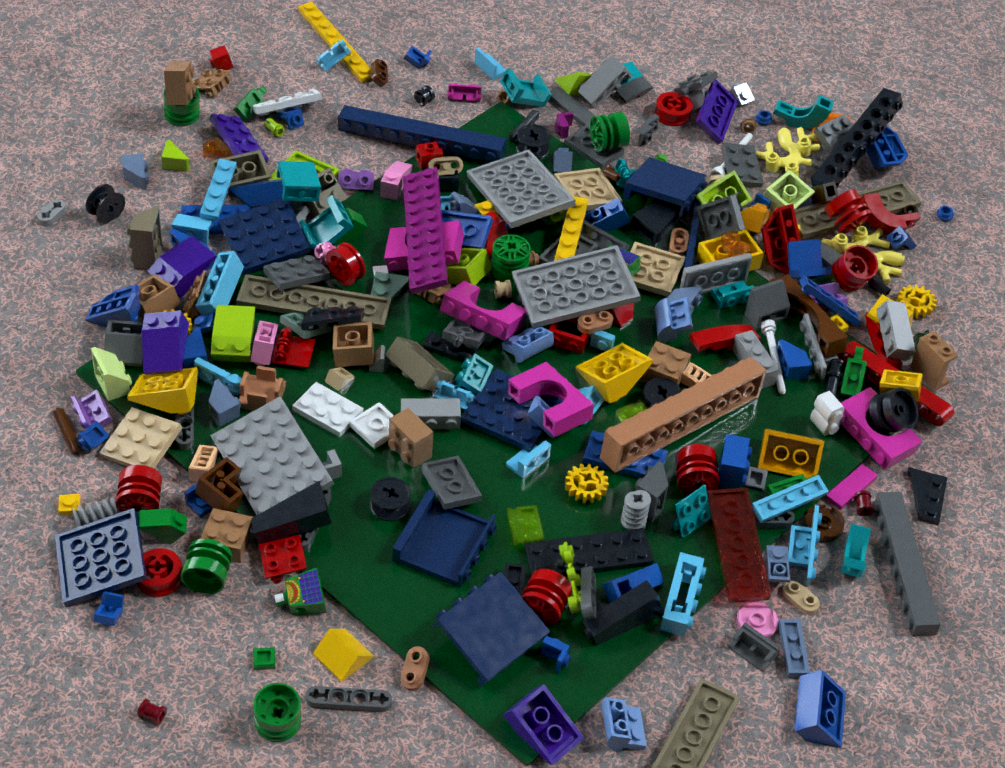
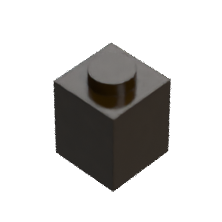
(824, 192)

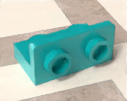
(731, 294)
(474, 374)

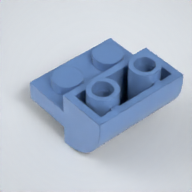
(672, 318)
(528, 343)
(623, 725)

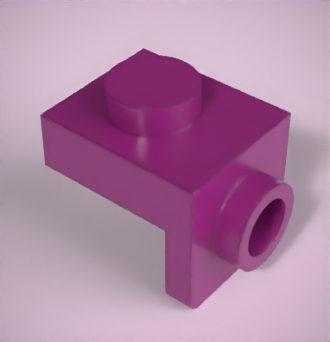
(562, 124)

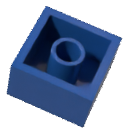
(734, 462)

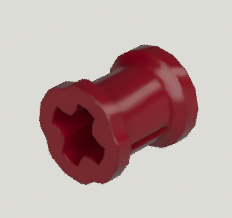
(863, 502)
(152, 712)

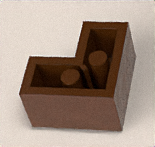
(219, 488)

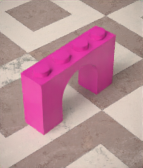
(396, 250)
(461, 304)
(547, 381)
(883, 449)

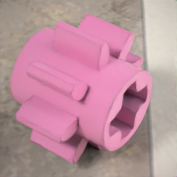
(321, 251)

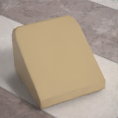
(338, 378)

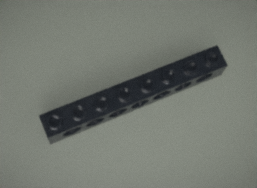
(859, 138)

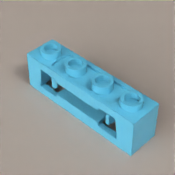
(674, 620)

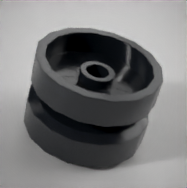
(893, 411)

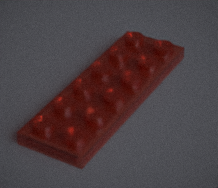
(738, 545)

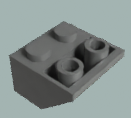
(767, 303)
(125, 341)
(656, 485)

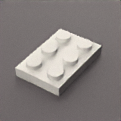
(327, 409)

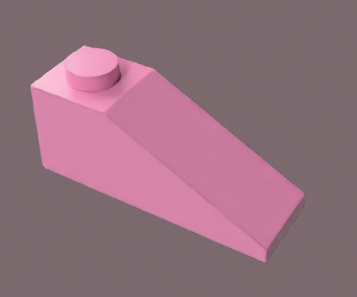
(393, 180)
(264, 343)

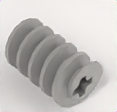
(635, 509)
(93, 514)

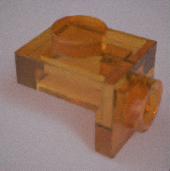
(216, 147)
(732, 244)

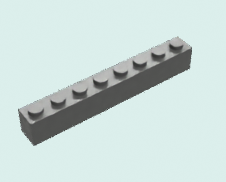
(906, 564)

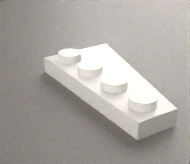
(288, 101)

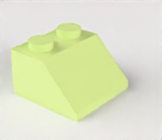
(788, 190)
(110, 374)

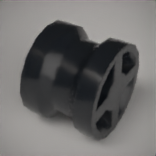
(424, 95)

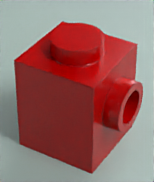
(220, 58)
(426, 153)

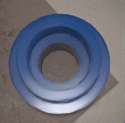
(764, 117)
(945, 213)

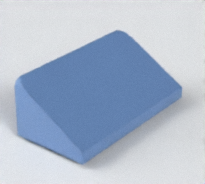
(536, 412)

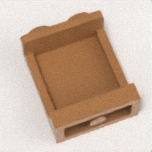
(932, 360)

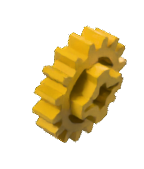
(917, 300)
(586, 483)

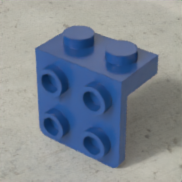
(806, 259)

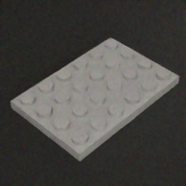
(520, 188)
(575, 286)
(272, 455)

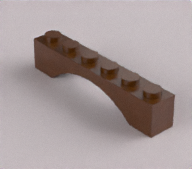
(829, 335)

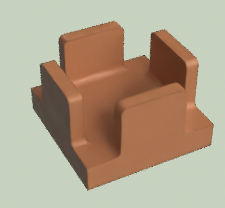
(260, 388)

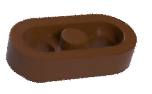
(379, 72)

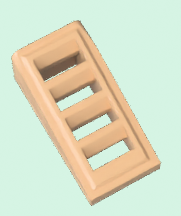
(691, 374)
(202, 463)

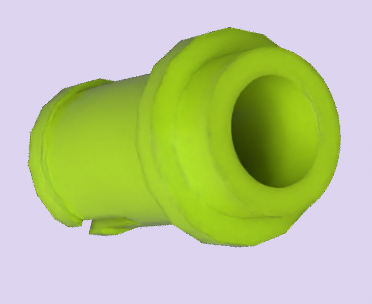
(275, 128)

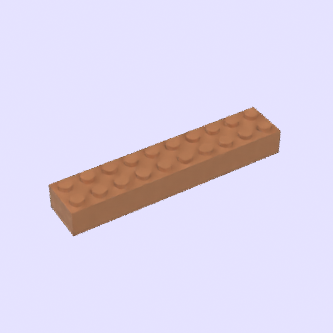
(682, 414)

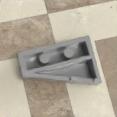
(603, 81)

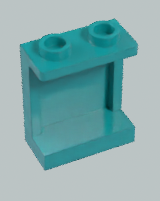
(525, 91)
(299, 181)
(328, 225)

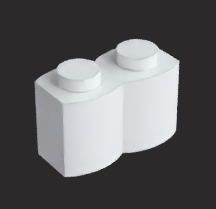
(827, 413)

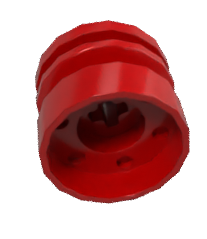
(846, 209)
(855, 268)
(697, 467)
(138, 488)
(547, 595)

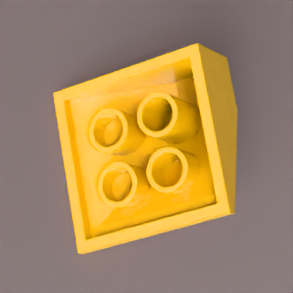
(615, 371)
(166, 391)

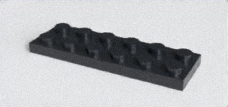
(601, 551)

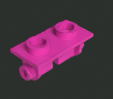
(457, 91)

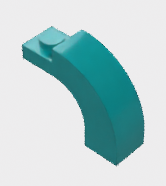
(804, 117)
(855, 550)

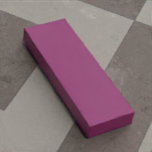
(855, 482)

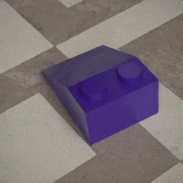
(183, 264)
(164, 342)
(543, 724)

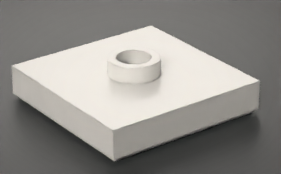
(373, 425)

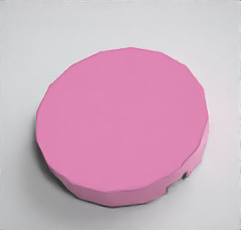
(754, 615)

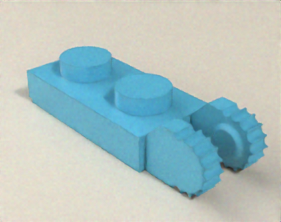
(210, 373)

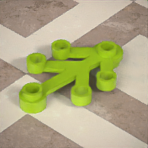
(567, 555)

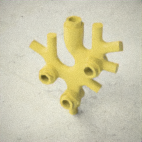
(797, 151)
(861, 237)

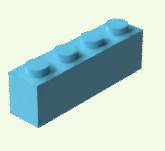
(220, 282)

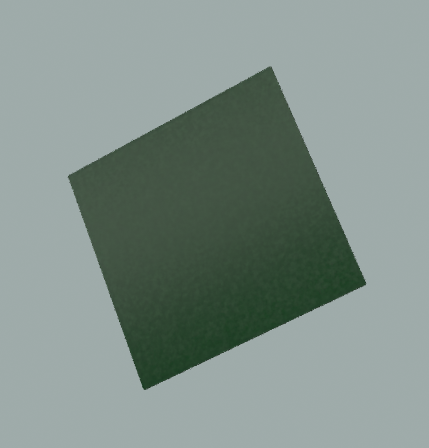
(358, 546)

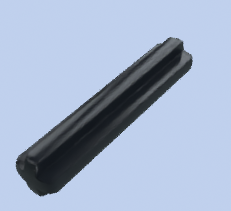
(529, 119)

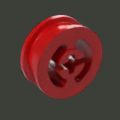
(671, 114)
(345, 264)
(160, 581)

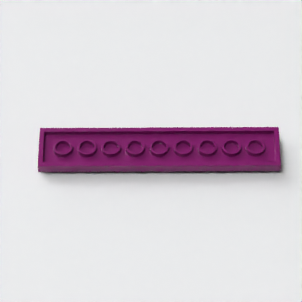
(424, 231)

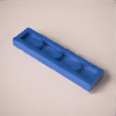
(834, 304)

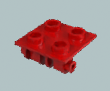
(292, 350)
(282, 557)

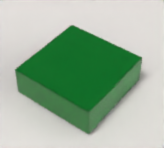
(264, 658)

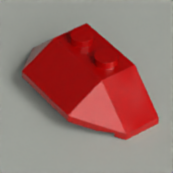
(776, 233)

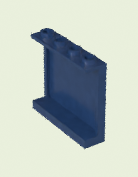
(666, 183)
(443, 541)
(492, 626)

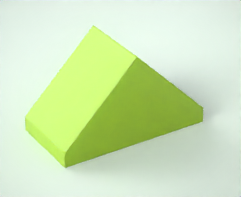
(572, 82)
(174, 158)

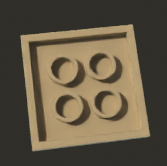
(590, 185)
(658, 269)
(140, 439)

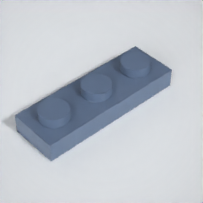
(793, 647)

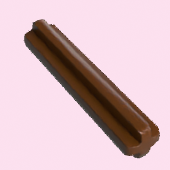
(67, 431)

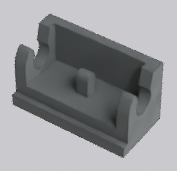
(754, 647)

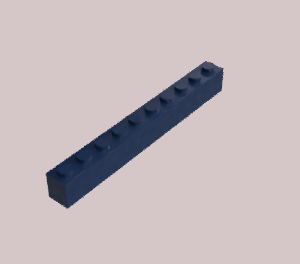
(417, 132)

